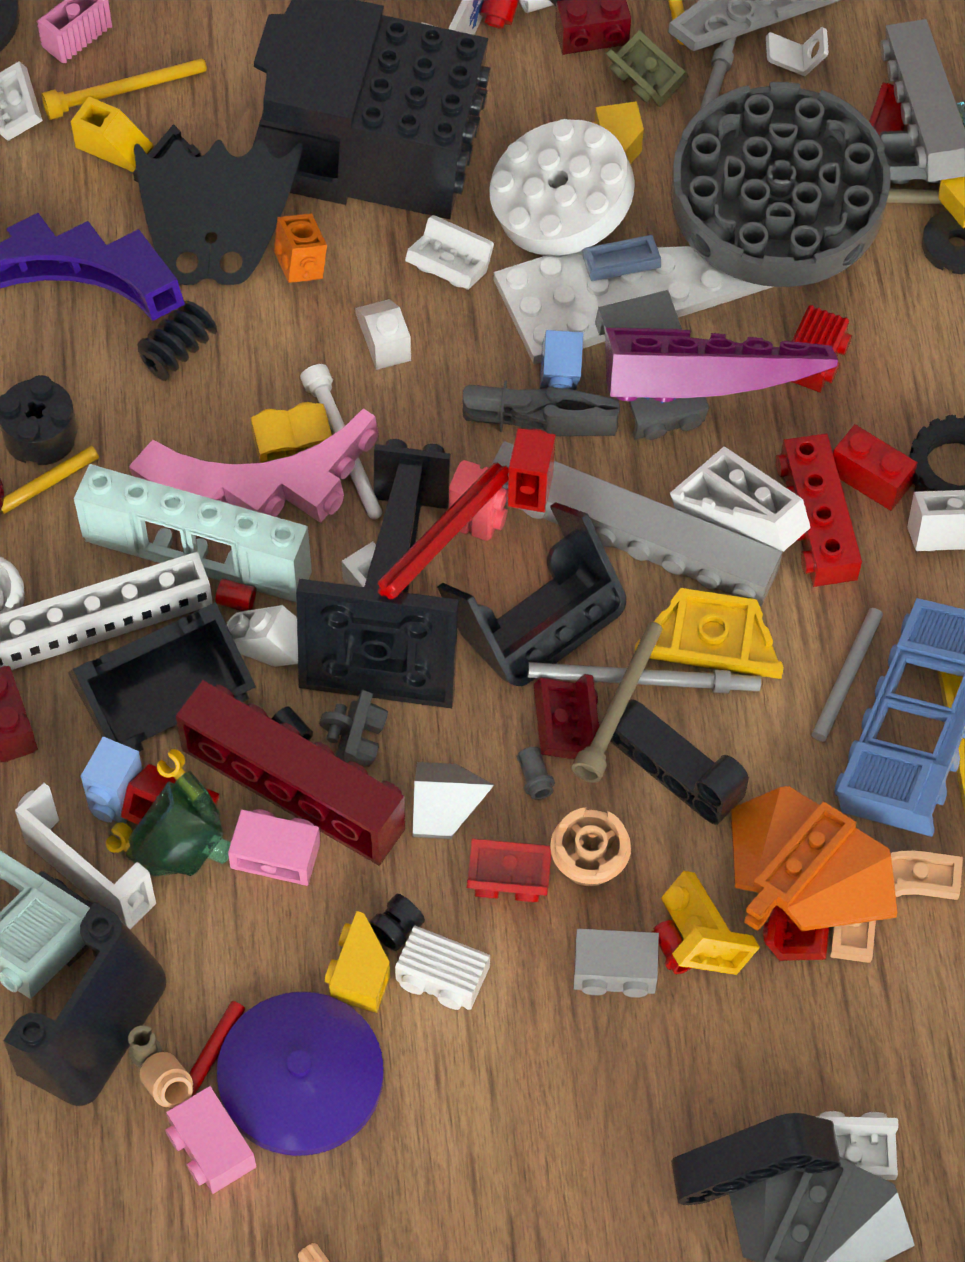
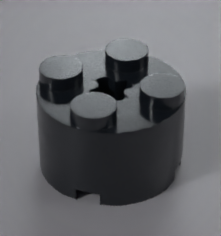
(38, 421)

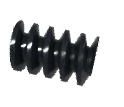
(173, 337)

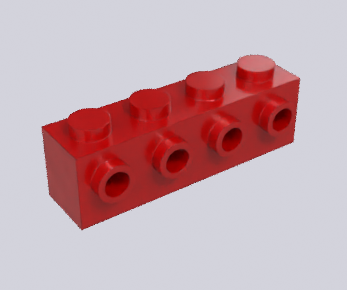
(830, 543)

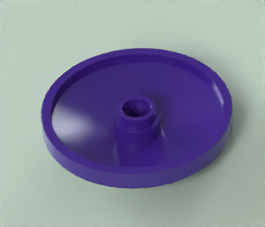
(300, 1073)

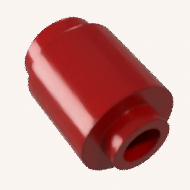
(498, 12)

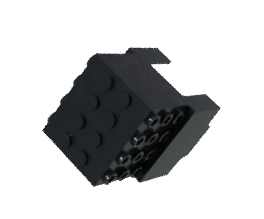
(374, 101)

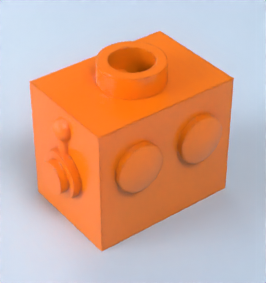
(300, 248)

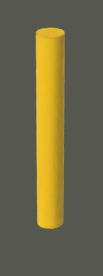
(49, 479)

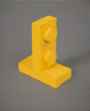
(706, 936)

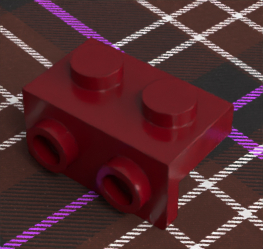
(566, 715)

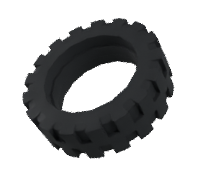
(938, 433)

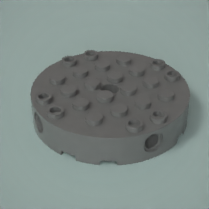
(780, 184)

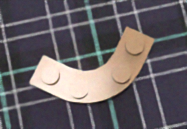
(913, 874)

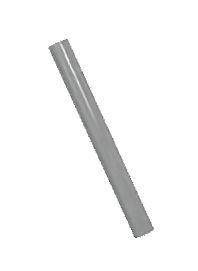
(847, 674)

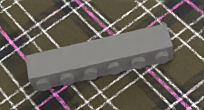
(926, 99)

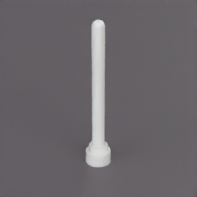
(318, 382)

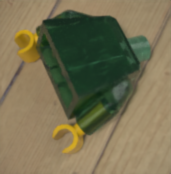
(177, 829)

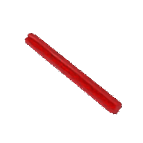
(443, 531)

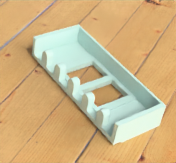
(264, 548)
(36, 929)

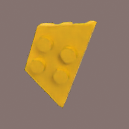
(716, 634)

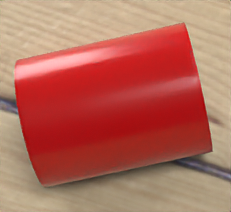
(235, 595)

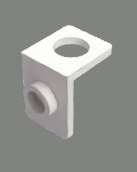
(794, 55)

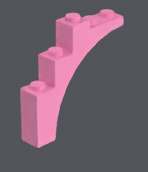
(305, 479)

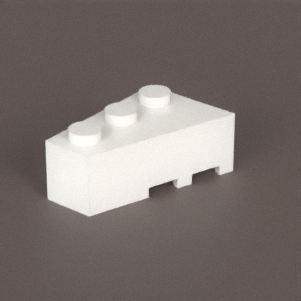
(743, 501)

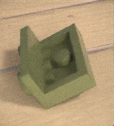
(648, 68)

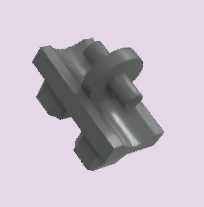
(360, 716)

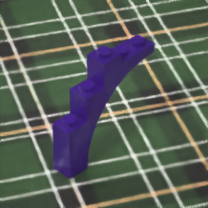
(80, 255)

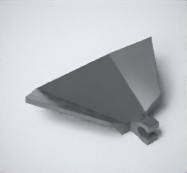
(821, 1217)

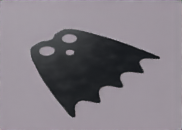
(216, 194)

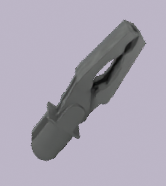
(550, 409)

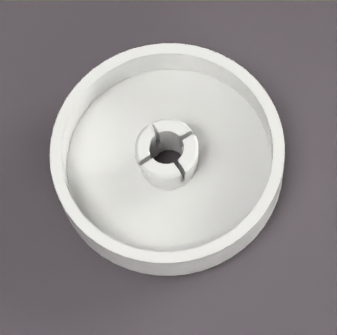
(562, 187)

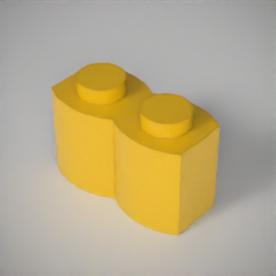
(288, 432)

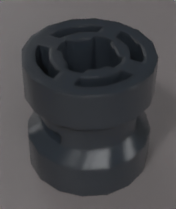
(396, 922)

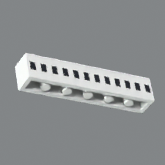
(103, 611)

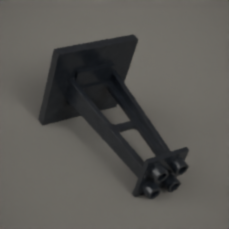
(378, 644)

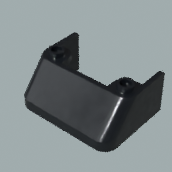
(558, 615)

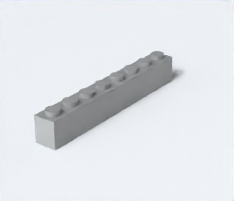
(661, 533)

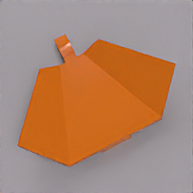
(809, 863)

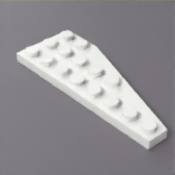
(561, 297)

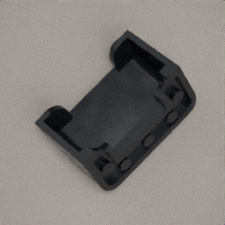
(150, 679)
(91, 1033)

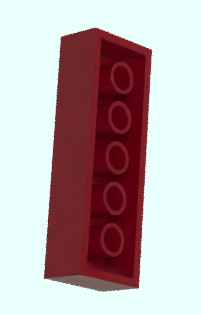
(292, 771)

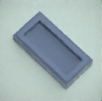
(621, 258)

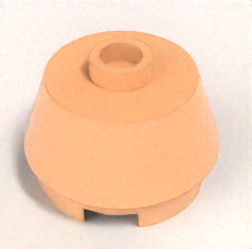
(590, 846)

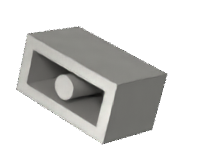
(616, 962)

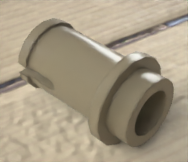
(142, 1044)

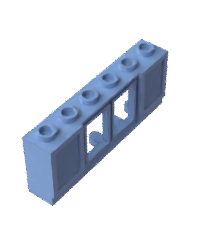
(892, 780)

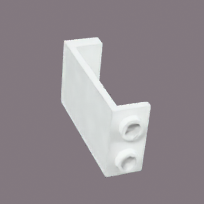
(128, 898)

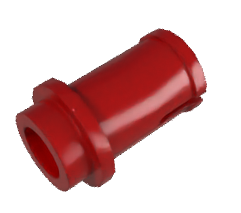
(668, 942)

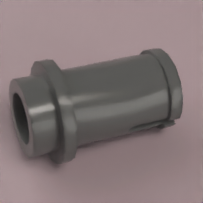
(538, 782)

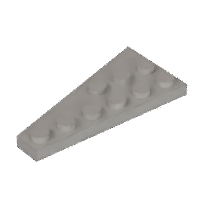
(721, 20)

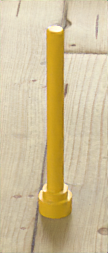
(57, 103)

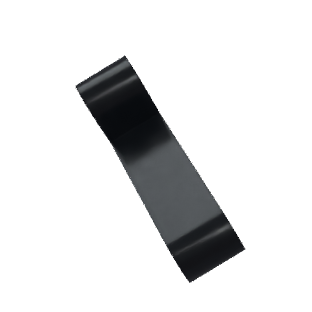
(703, 785)
(756, 1155)

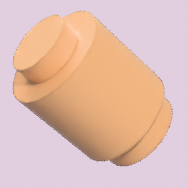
(166, 1079)

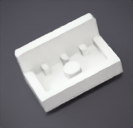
(17, 102)
(451, 253)
(867, 1141)

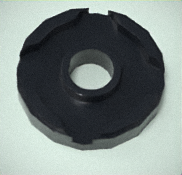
(937, 244)

